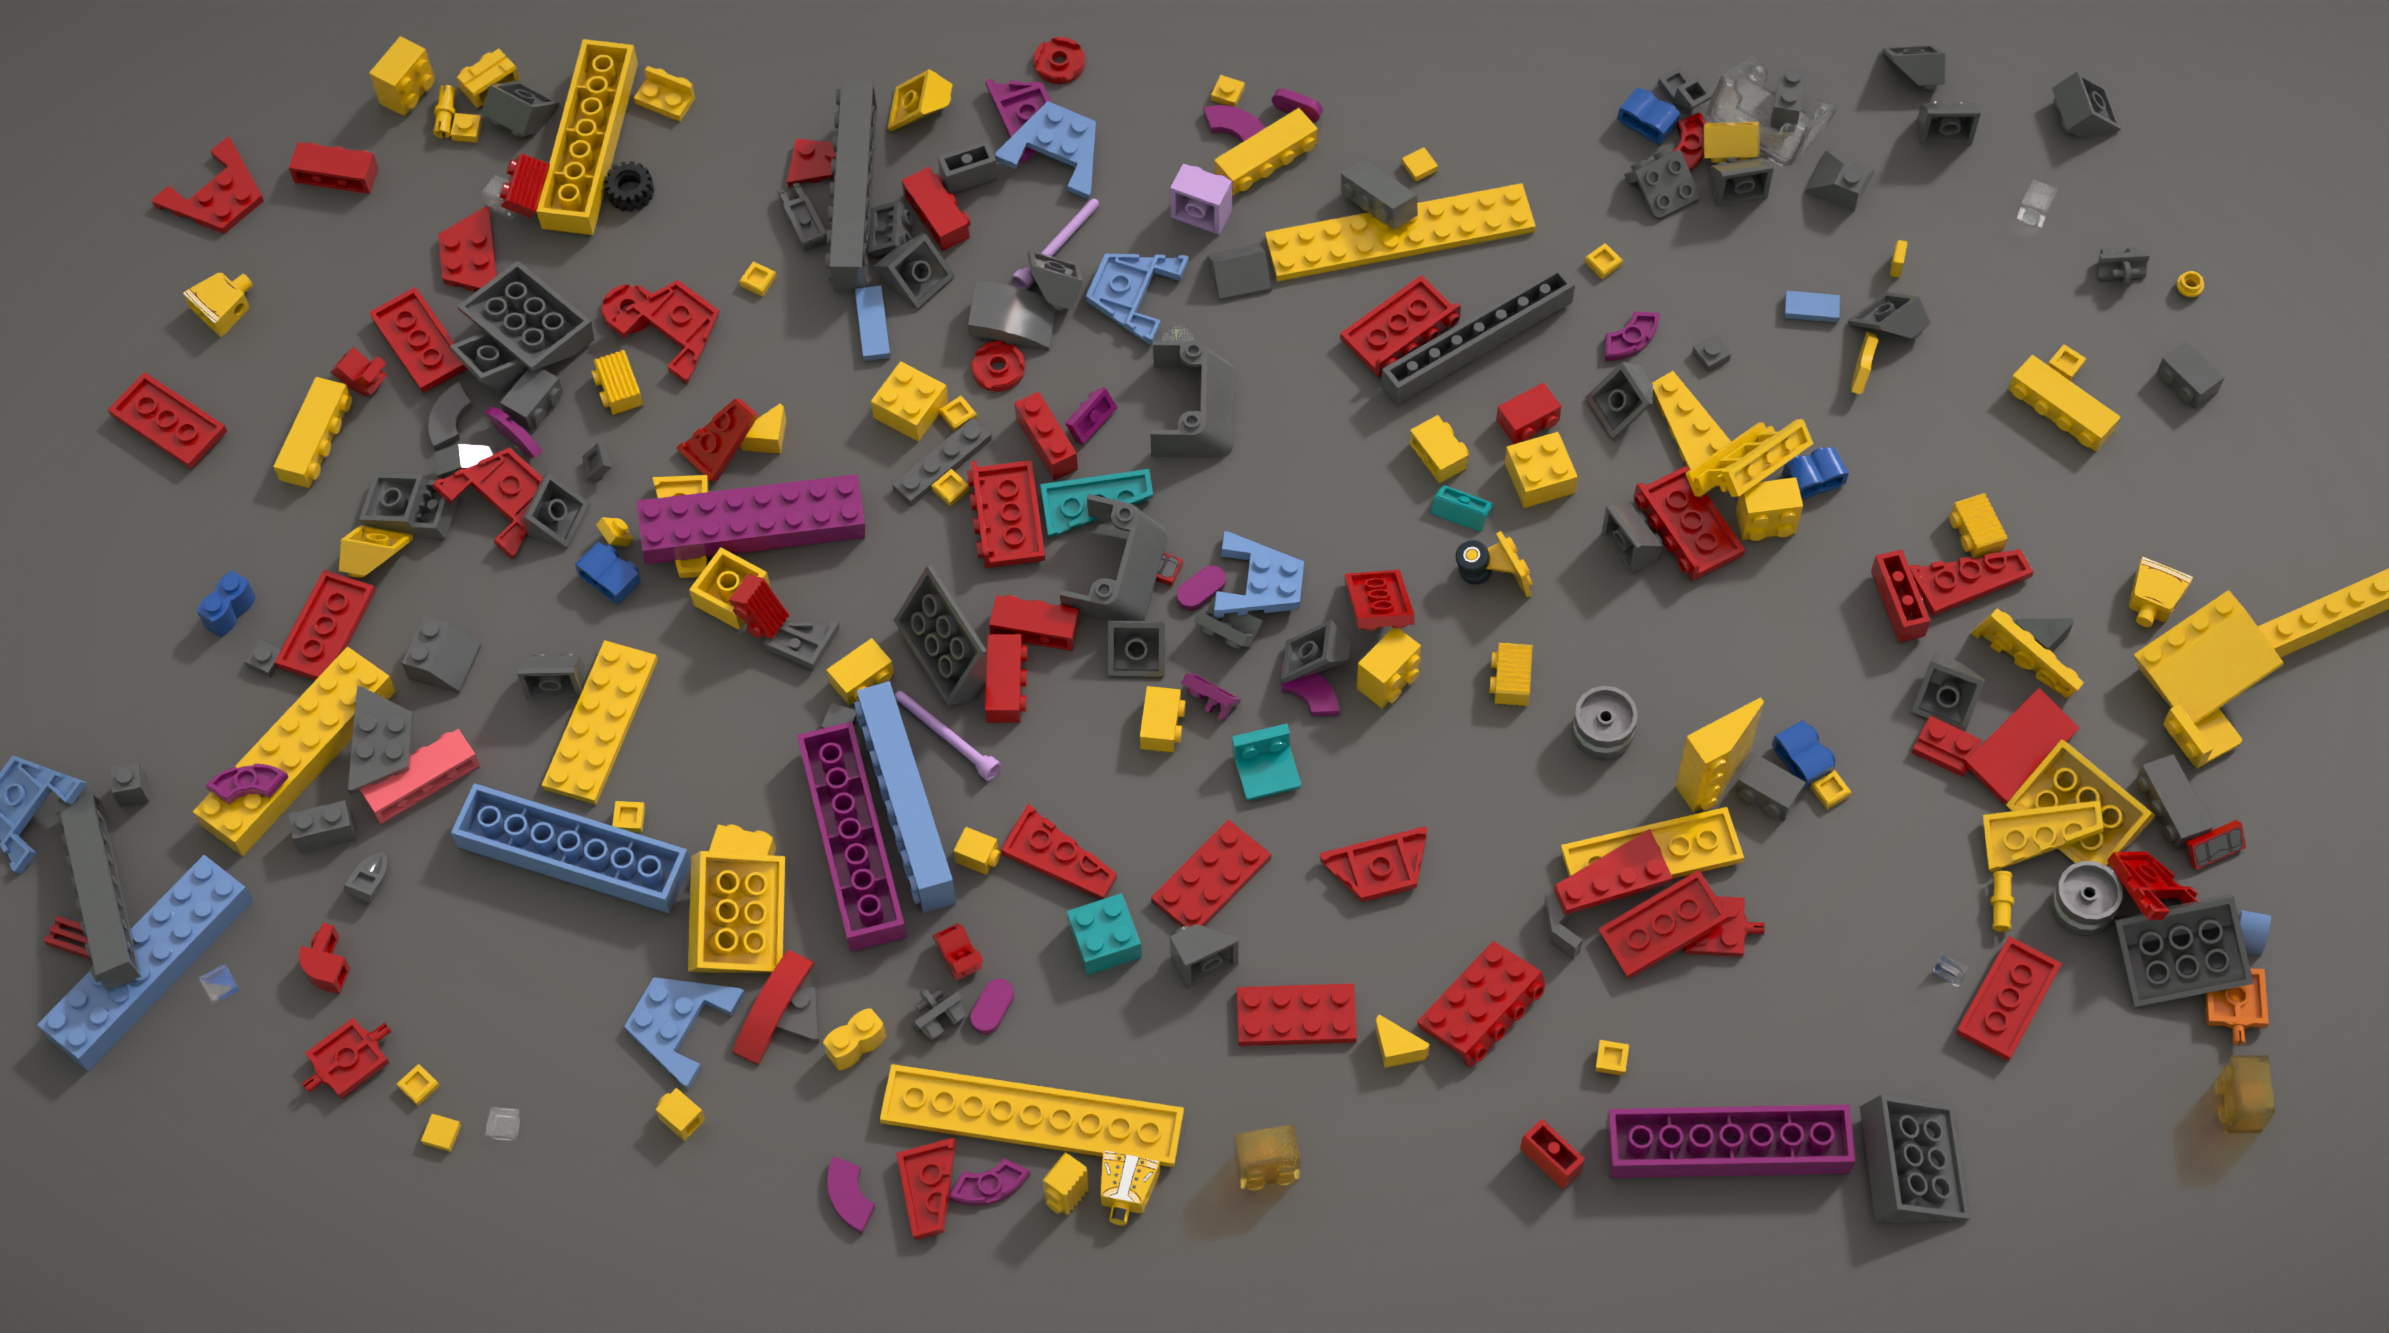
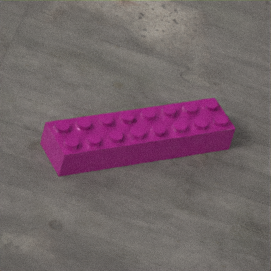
(751, 519)
(851, 836)
(1730, 1141)

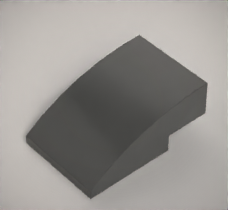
(1011, 316)
(407, 506)

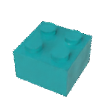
(1104, 934)

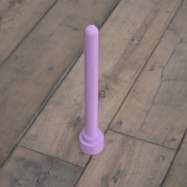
(1023, 277)
(987, 766)

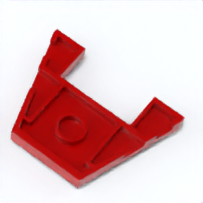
(223, 199)
(677, 315)
(506, 484)
(2148, 882)

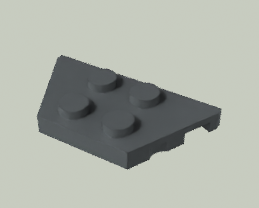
(379, 740)

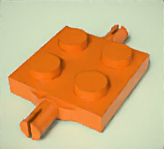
(2239, 1007)

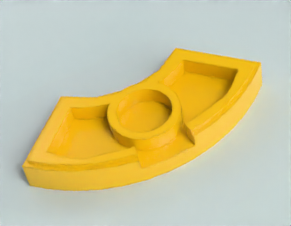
(1864, 362)

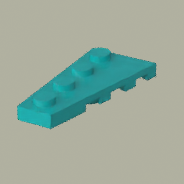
(1067, 500)

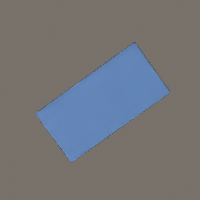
(1812, 306)

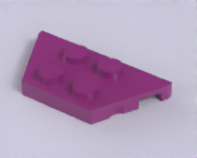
(1017, 104)

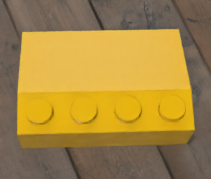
(2208, 658)
(1715, 756)
(2071, 779)
(736, 912)

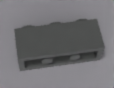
(1379, 194)
(2173, 801)

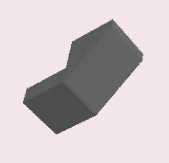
(1683, 90)
(459, 457)
(1558, 934)

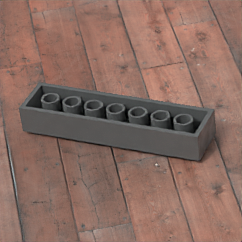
(852, 185)

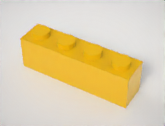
(1267, 151)
(2064, 403)
(313, 432)

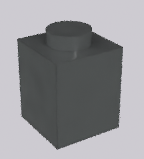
(129, 784)

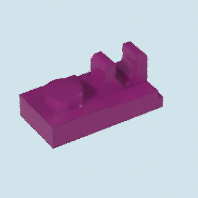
(1091, 415)
(1200, 687)

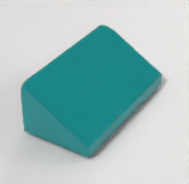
(1461, 508)

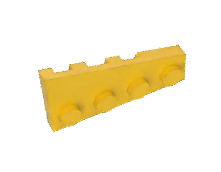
(1687, 420)
(683, 486)
(2027, 653)
(2032, 832)

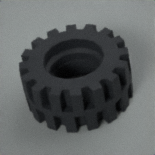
(629, 173)

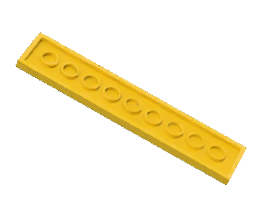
(1366, 240)
(1030, 1114)

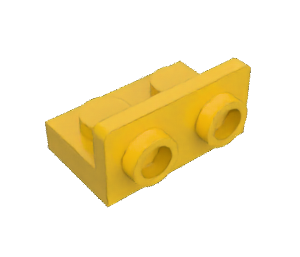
(665, 94)

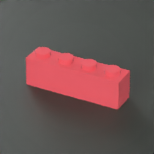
(429, 772)

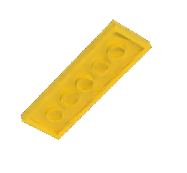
(599, 722)
(1686, 843)

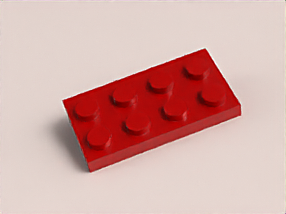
(1400, 325)
(1006, 514)
(1688, 524)
(1483, 1003)

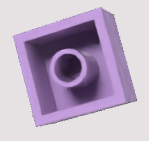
(1201, 198)

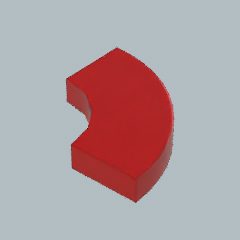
(1692, 140)

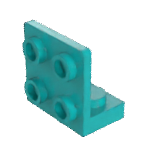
(1265, 762)

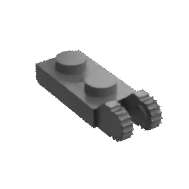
(803, 218)

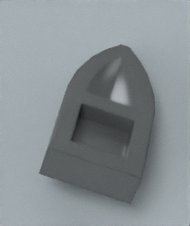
(367, 877)

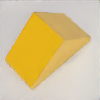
(767, 432)
(1397, 1044)

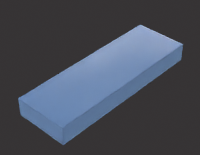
(872, 323)

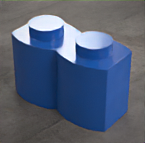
(1649, 115)
(1817, 472)
(607, 572)
(221, 608)
(1803, 753)

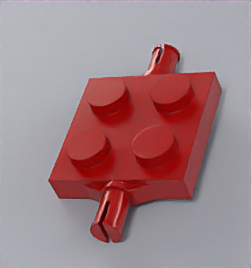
(1729, 937)
(347, 1058)

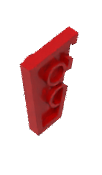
(810, 161)
(718, 441)
(926, 1185)

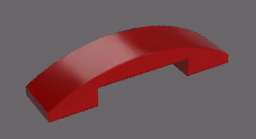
(771, 1006)

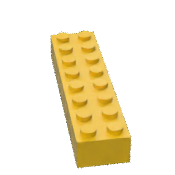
(587, 137)
(298, 744)

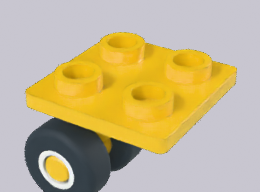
(1478, 561)

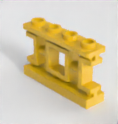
(1749, 458)

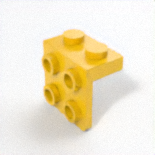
(2203, 740)

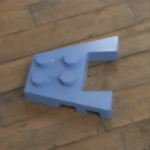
(1060, 136)
(1122, 285)
(1272, 579)
(22, 793)
(668, 1014)

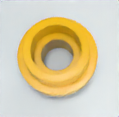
(2192, 278)

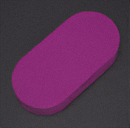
(1289, 101)
(1201, 588)
(992, 1006)

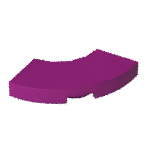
(1232, 121)
(1633, 337)
(513, 432)
(1315, 693)
(247, 780)
(989, 1186)
(846, 1195)

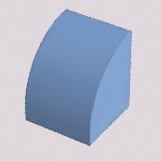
(2255, 931)

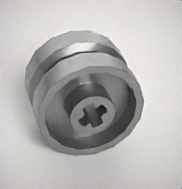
(1604, 722)
(2086, 898)

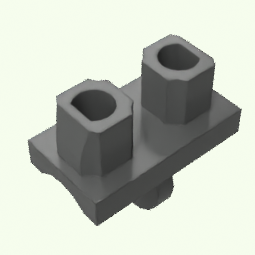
(2122, 265)
(951, 1007)

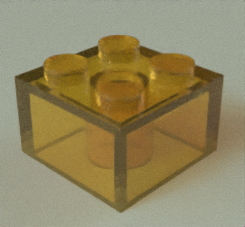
(2245, 1094)
(1267, 1157)

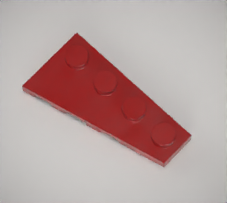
(1962, 581)
(1049, 851)
(1621, 873)

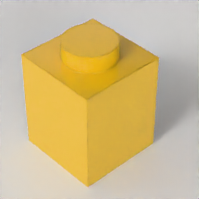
(977, 851)
(679, 1114)

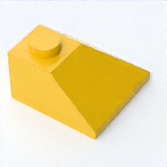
(918, 99)
(368, 548)

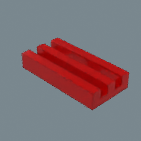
(57, 931)

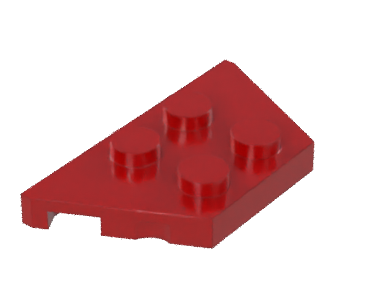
(468, 252)
(1379, 865)

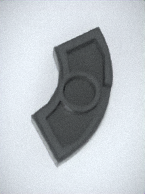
(446, 415)

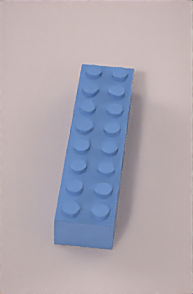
(904, 798)
(571, 848)
(165, 946)

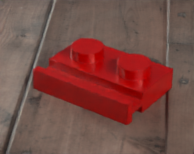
(1946, 746)

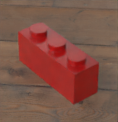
(333, 167)
(936, 208)
(1046, 436)
(1900, 596)
(1035, 621)
(1005, 678)

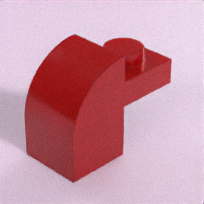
(359, 372)
(957, 951)
(320, 964)

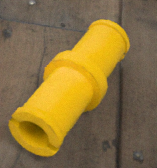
(444, 111)
(2002, 901)

